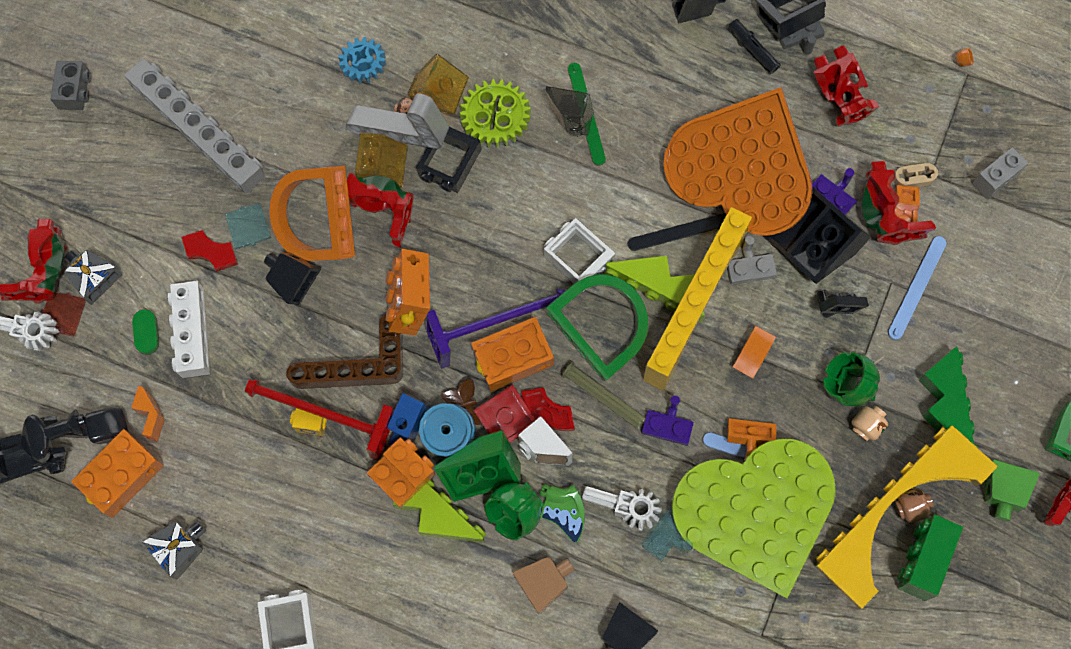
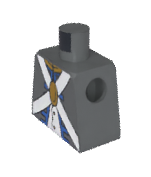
(90, 274)
(176, 547)

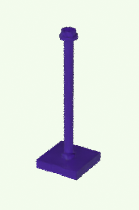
(440, 338)

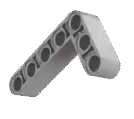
(420, 126)

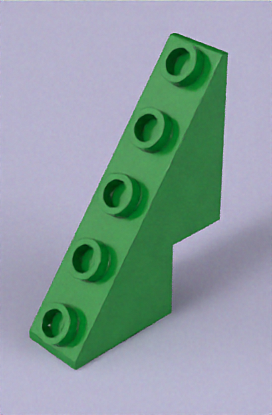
(948, 386)

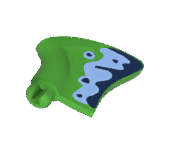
(564, 509)

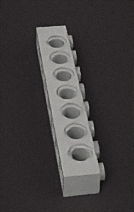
(145, 74)

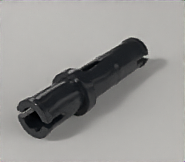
(754, 46)

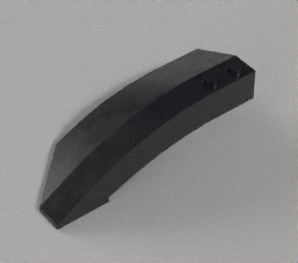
(820, 239)

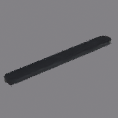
(676, 232)

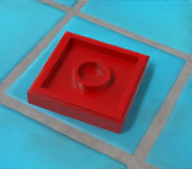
(506, 413)

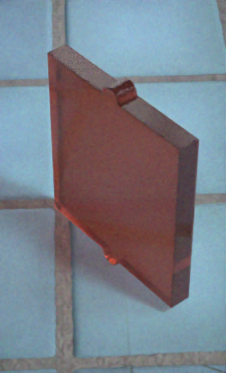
(66, 312)

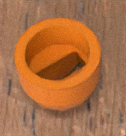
(965, 57)

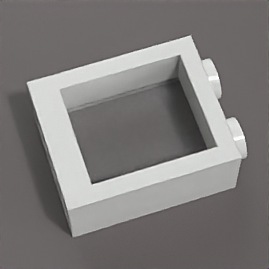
(288, 621)

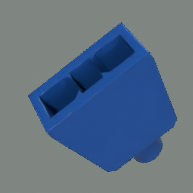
(407, 410)

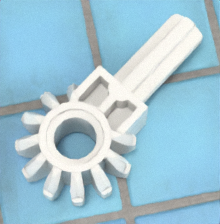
(25, 329)
(625, 504)

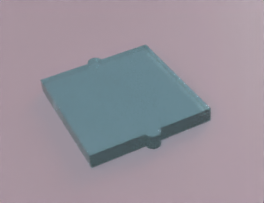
(247, 226)

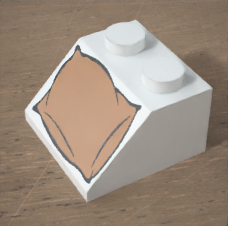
(543, 445)

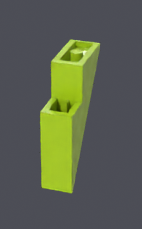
(653, 279)
(439, 518)

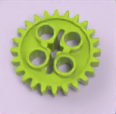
(516, 116)

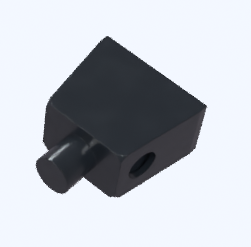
(693, 9)
(290, 276)
(627, 630)

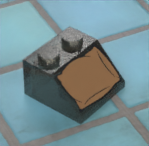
(572, 109)

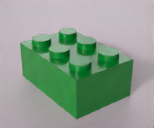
(929, 557)

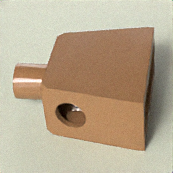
(543, 581)

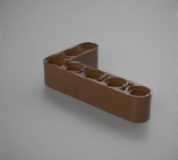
(357, 367)

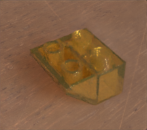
(381, 157)

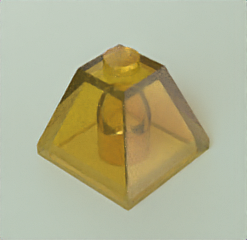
(441, 83)

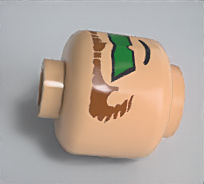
(870, 423)

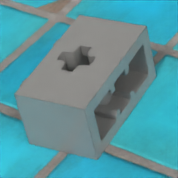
(1000, 173)

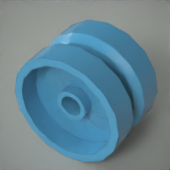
(432, 429)

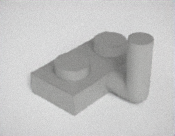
(750, 267)

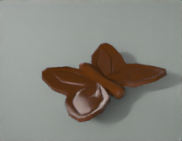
(462, 396)

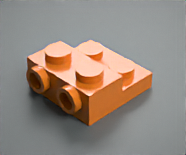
(401, 471)

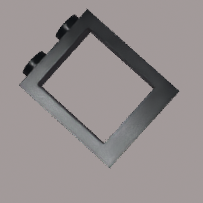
(787, 25)
(447, 183)

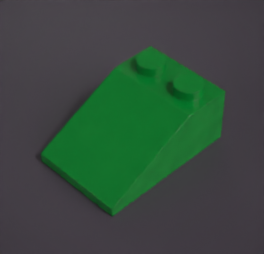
(480, 467)

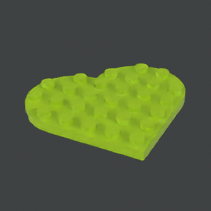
(759, 512)

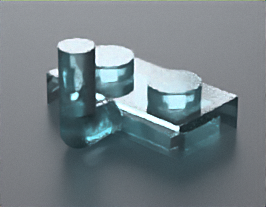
(665, 537)

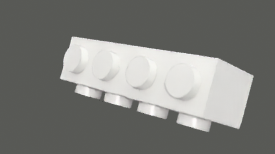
(189, 329)

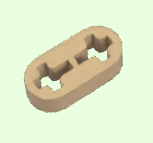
(915, 175)

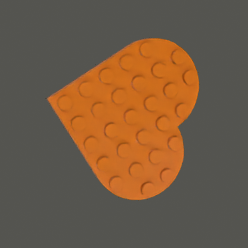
(743, 161)

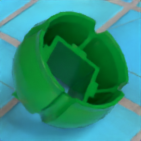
(843, 376)
(514, 510)

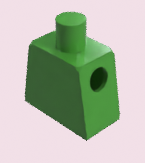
(1009, 488)

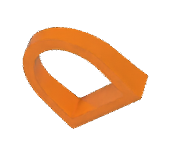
(338, 214)

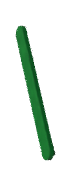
(593, 138)

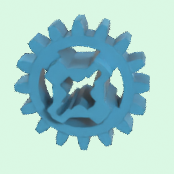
(362, 60)

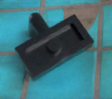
(840, 304)

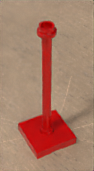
(377, 431)

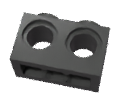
(66, 85)

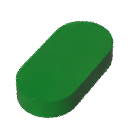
(145, 332)

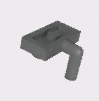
(805, 37)

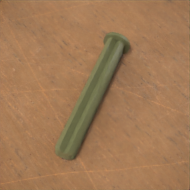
(603, 395)

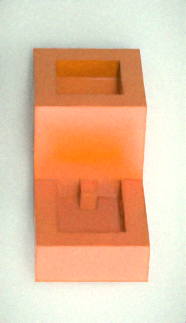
(145, 405)

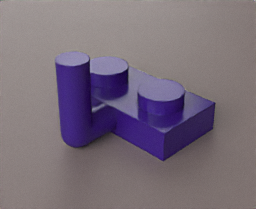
(835, 192)
(667, 425)

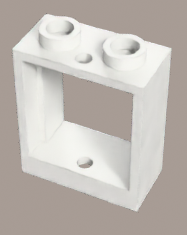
(566, 233)

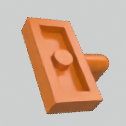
(750, 433)

